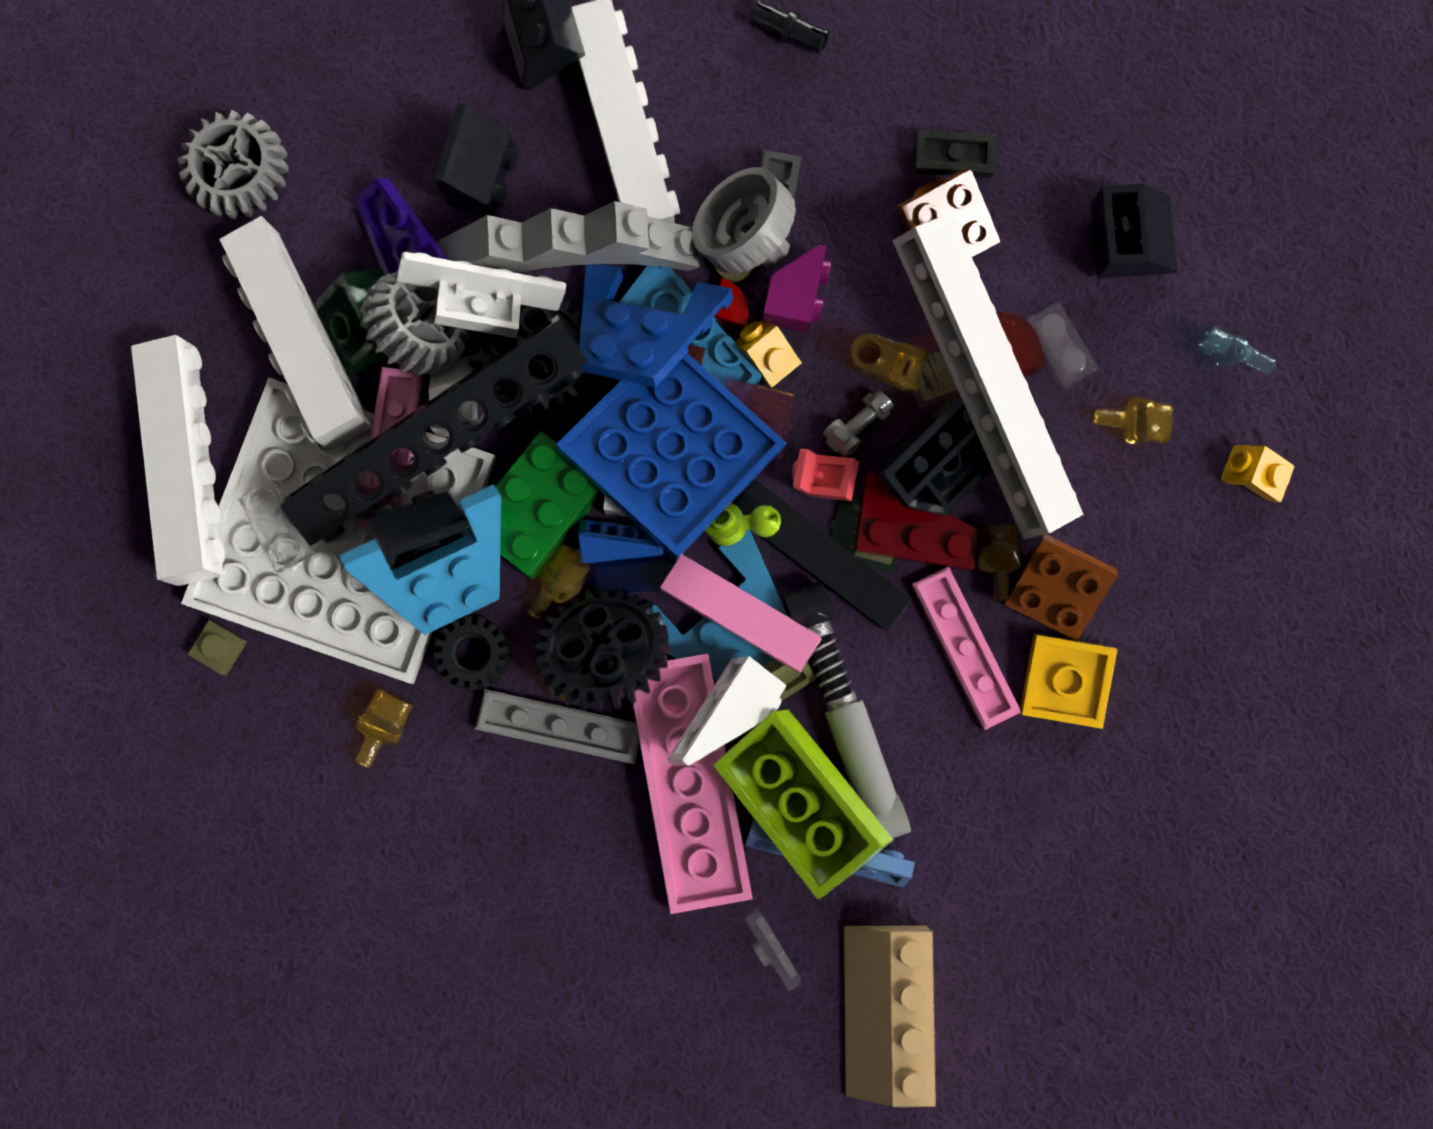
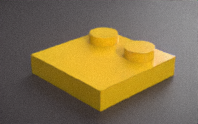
(1068, 681)

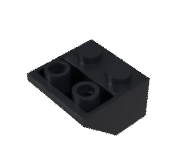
(1133, 231)

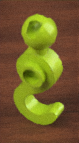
(732, 524)

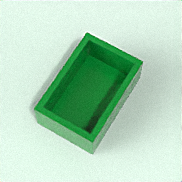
(541, 505)

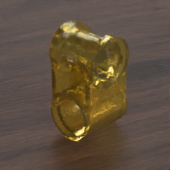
(891, 362)

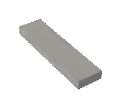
(558, 726)

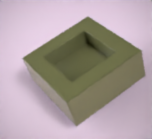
(217, 647)
(789, 677)

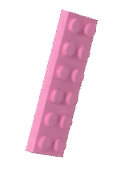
(690, 803)

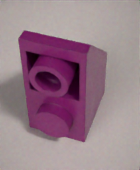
(794, 289)

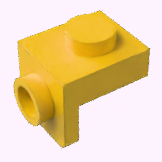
(768, 351)
(1258, 470)

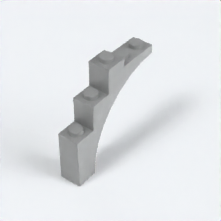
(561, 238)

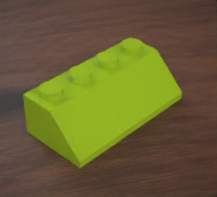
(802, 802)

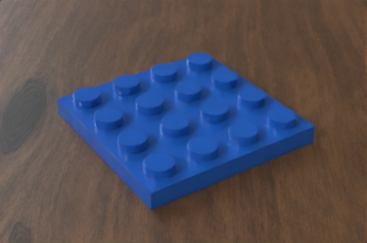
(671, 452)

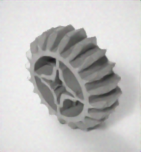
(236, 138)
(404, 329)

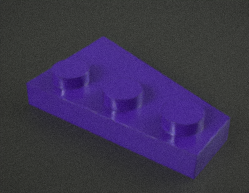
(393, 225)

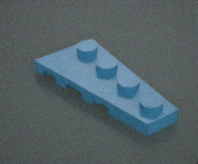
(665, 291)

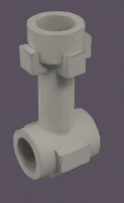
(843, 437)

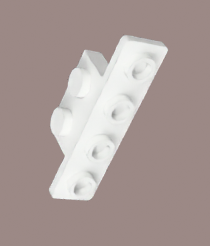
(478, 295)

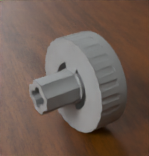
(753, 211)

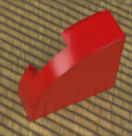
(737, 311)

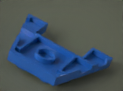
(635, 340)

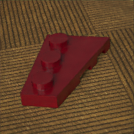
(909, 534)

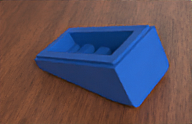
(614, 541)

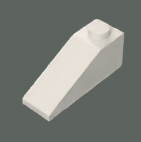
(736, 703)

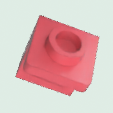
(824, 475)

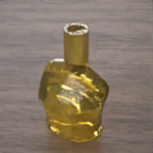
(1139, 420)
(559, 580)
(381, 724)

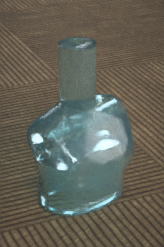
(1223, 350)

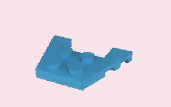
(445, 581)
(713, 639)

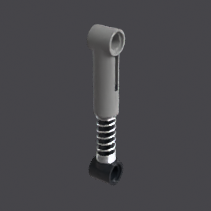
(847, 715)

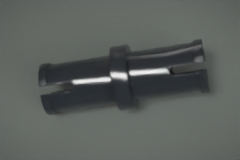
(789, 27)

